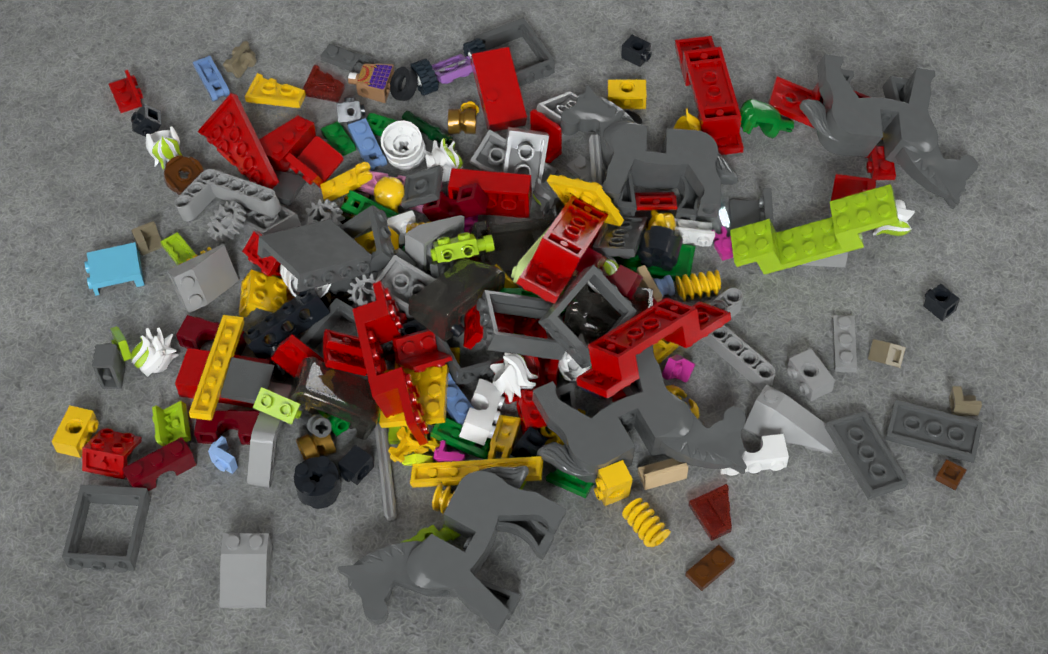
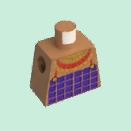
(373, 81)

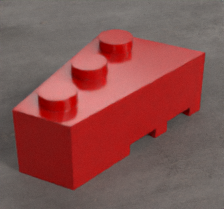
(287, 139)

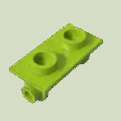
(277, 406)

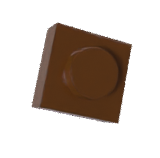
(950, 474)

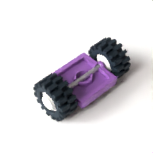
(446, 70)

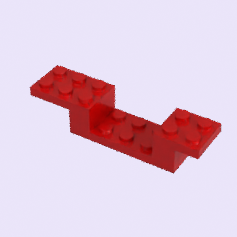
(707, 73)
(562, 249)
(615, 352)
(394, 389)

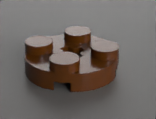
(173, 169)

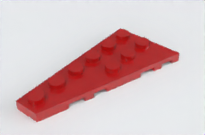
(238, 143)

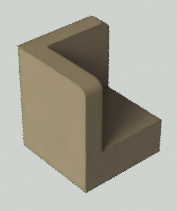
(147, 238)
(886, 353)
(963, 405)

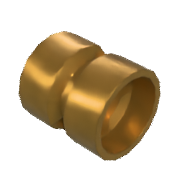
(462, 121)
(315, 446)

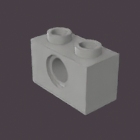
(806, 364)

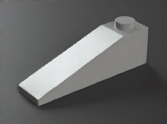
(779, 414)

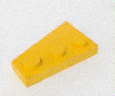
(272, 93)

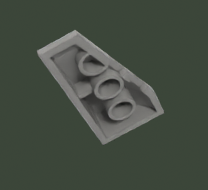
(491, 154)

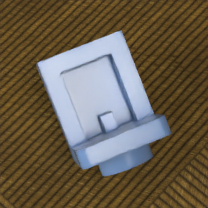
(220, 457)

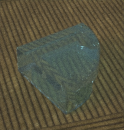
(724, 217)

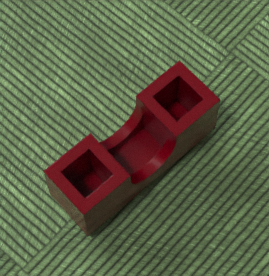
(469, 203)
(624, 278)
(197, 331)
(211, 430)
(171, 457)

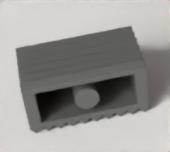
(108, 366)

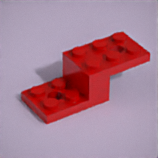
(784, 88)

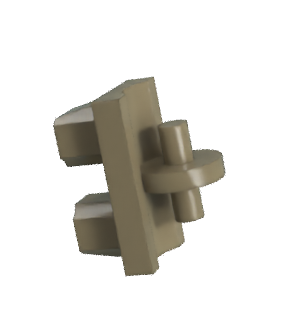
(242, 59)

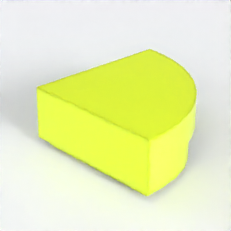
(417, 458)

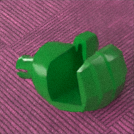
(758, 113)

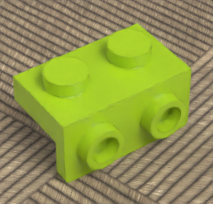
(171, 423)

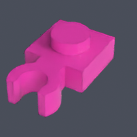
(723, 244)

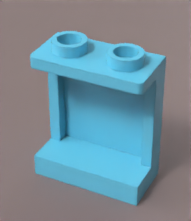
(114, 267)

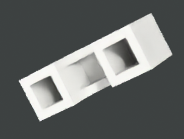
(479, 420)
(772, 456)

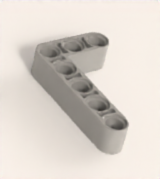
(218, 184)
(743, 352)
(264, 443)

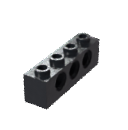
(296, 322)

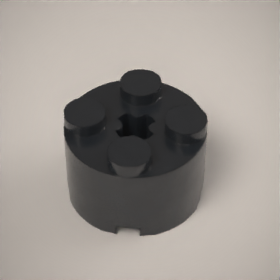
(659, 248)
(317, 482)

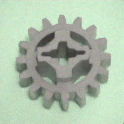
(319, 213)
(226, 222)
(364, 286)

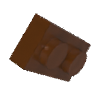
(710, 567)

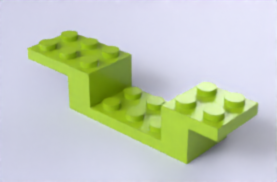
(817, 239)

